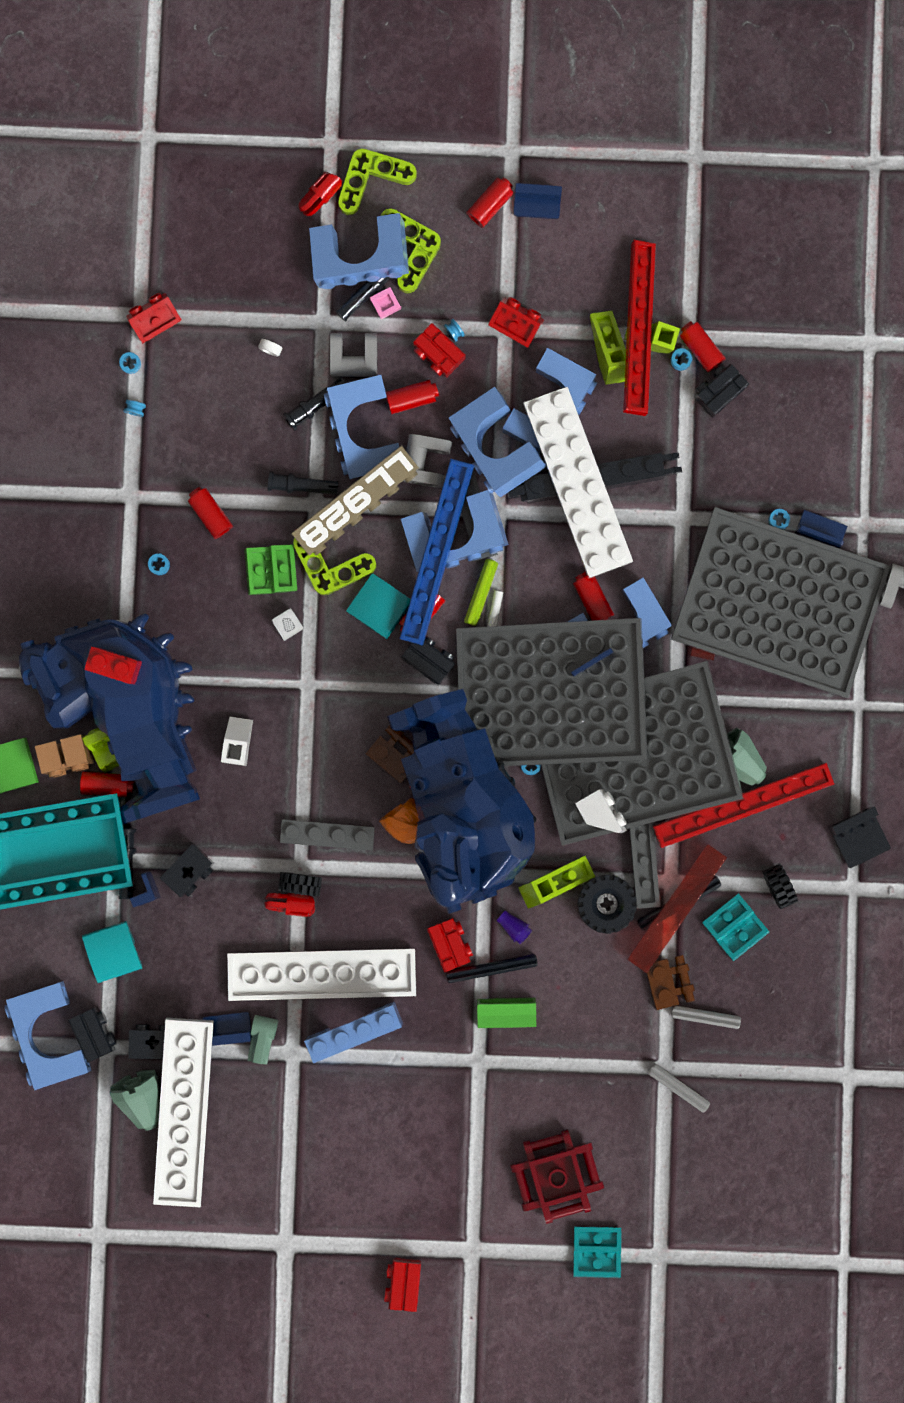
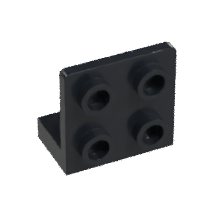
(860, 837)

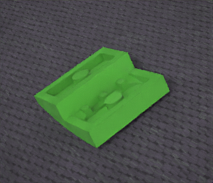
(270, 569)
(16, 766)

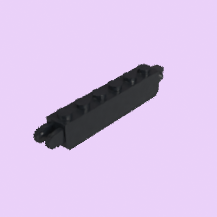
(614, 475)

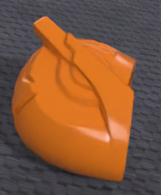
(402, 822)

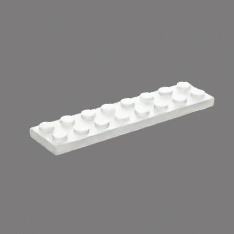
(578, 482)
(321, 974)
(183, 1112)

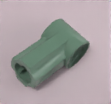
(262, 1034)

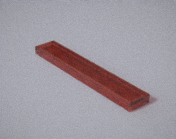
(677, 908)

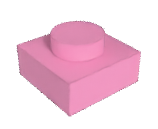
(385, 303)

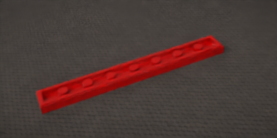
(639, 328)
(753, 802)

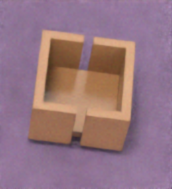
(69, 754)

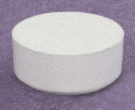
(270, 347)

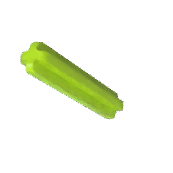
(481, 592)

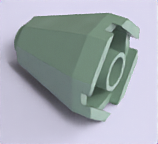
(746, 757)
(138, 1098)

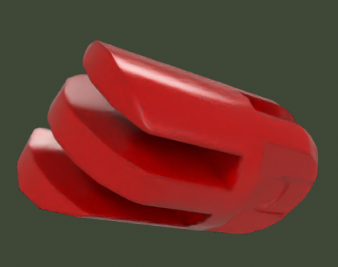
(319, 193)
(291, 903)

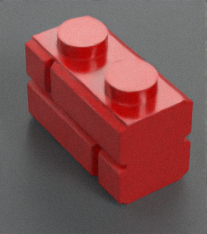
(438, 351)
(113, 665)
(449, 944)
(404, 1284)

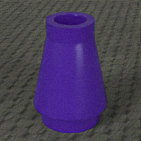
(515, 928)

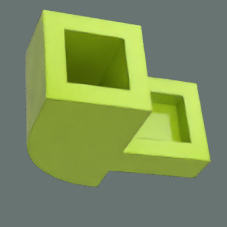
(663, 337)
(97, 743)

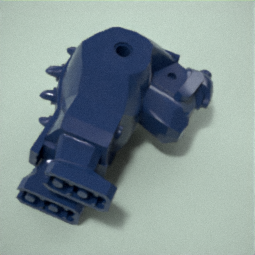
(135, 716)
(471, 818)

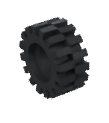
(299, 884)
(780, 886)

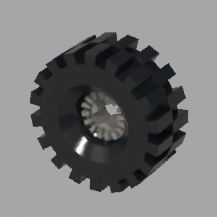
(621, 911)

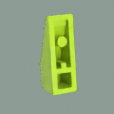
(609, 347)
(556, 882)

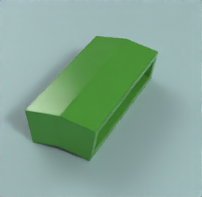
(506, 1012)

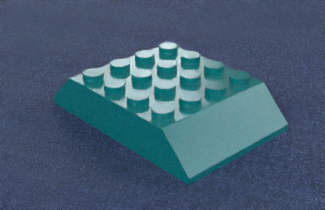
(62, 851)

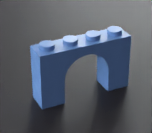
(387, 261)
(565, 374)
(343, 400)
(471, 425)
(486, 536)
(645, 607)
(336, 1040)
(42, 1068)

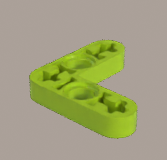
(371, 168)
(420, 249)
(332, 574)

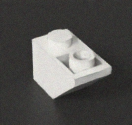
(237, 741)
(599, 812)

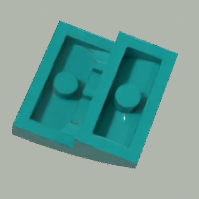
(379, 606)
(735, 927)
(112, 952)
(597, 1252)

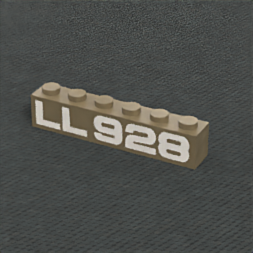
(355, 500)

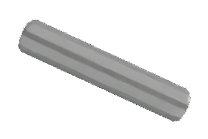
(706, 1017)
(679, 1088)

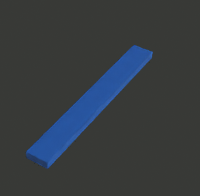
(436, 552)

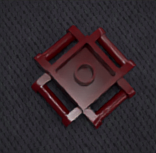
(557, 1177)

